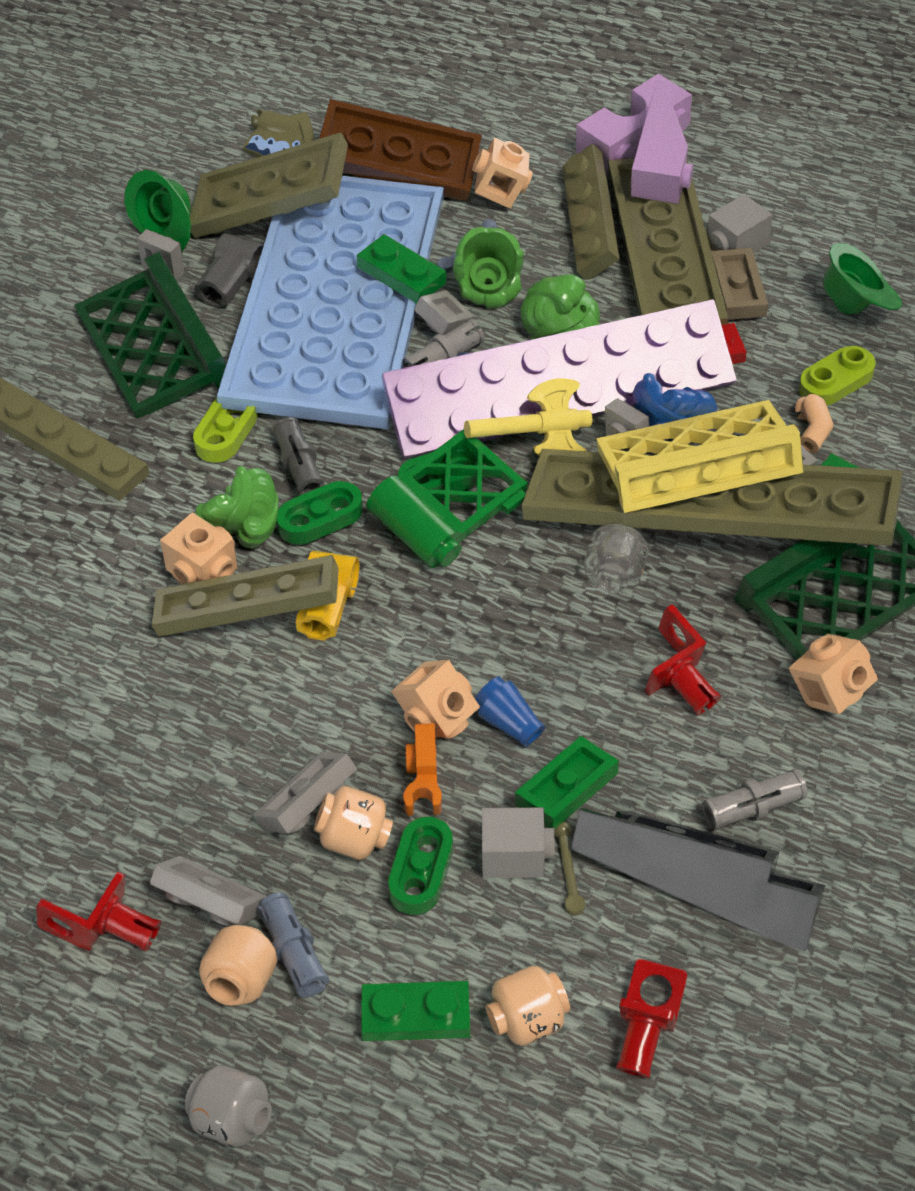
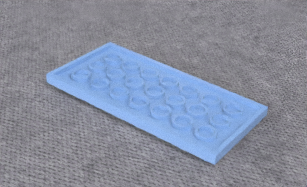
(317, 323)

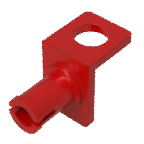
(680, 668)
(107, 916)
(648, 1020)

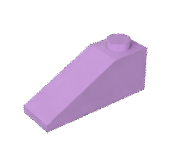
(661, 156)

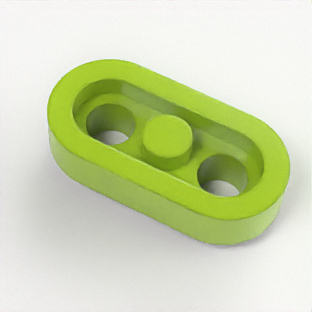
(838, 374)
(222, 428)

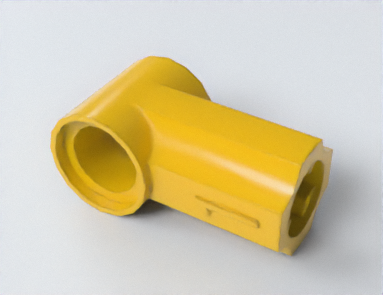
(324, 620)

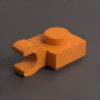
(422, 760)

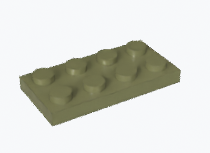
(269, 185)

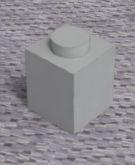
(739, 226)
(515, 842)

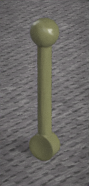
(574, 903)

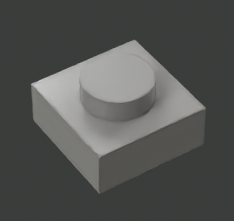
(170, 250)
(442, 312)
(623, 418)

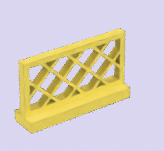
(689, 471)

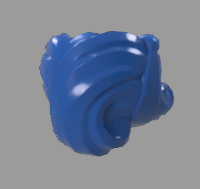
(672, 404)

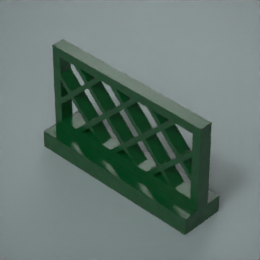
(186, 329)
(810, 559)

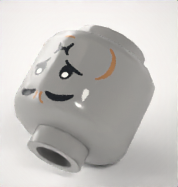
(228, 1106)

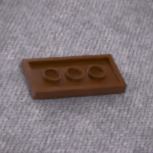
(404, 148)

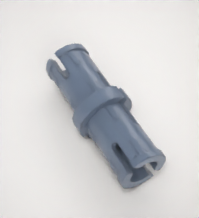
(293, 944)

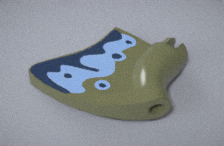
(277, 132)

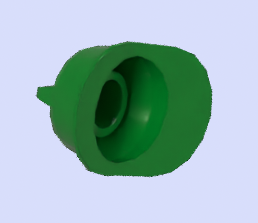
(159, 206)
(856, 281)

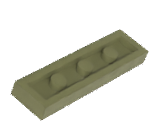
(590, 212)
(245, 596)

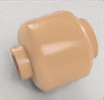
(237, 965)

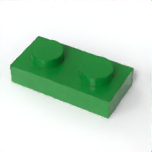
(401, 268)
(568, 781)
(415, 1011)

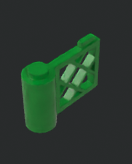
(427, 524)

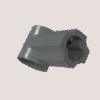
(233, 263)

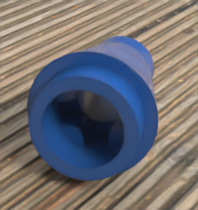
(508, 711)

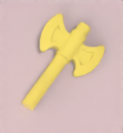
(554, 420)

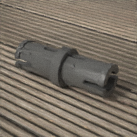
(290, 440)

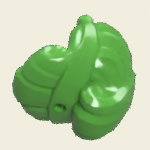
(488, 257)
(558, 306)
(246, 508)

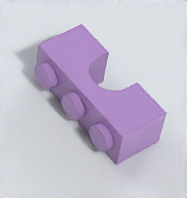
(620, 135)

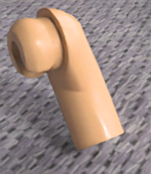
(819, 420)

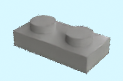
(294, 802)
(198, 886)

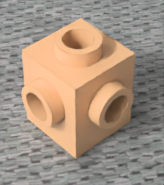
(502, 172)
(198, 551)
(833, 673)
(436, 696)

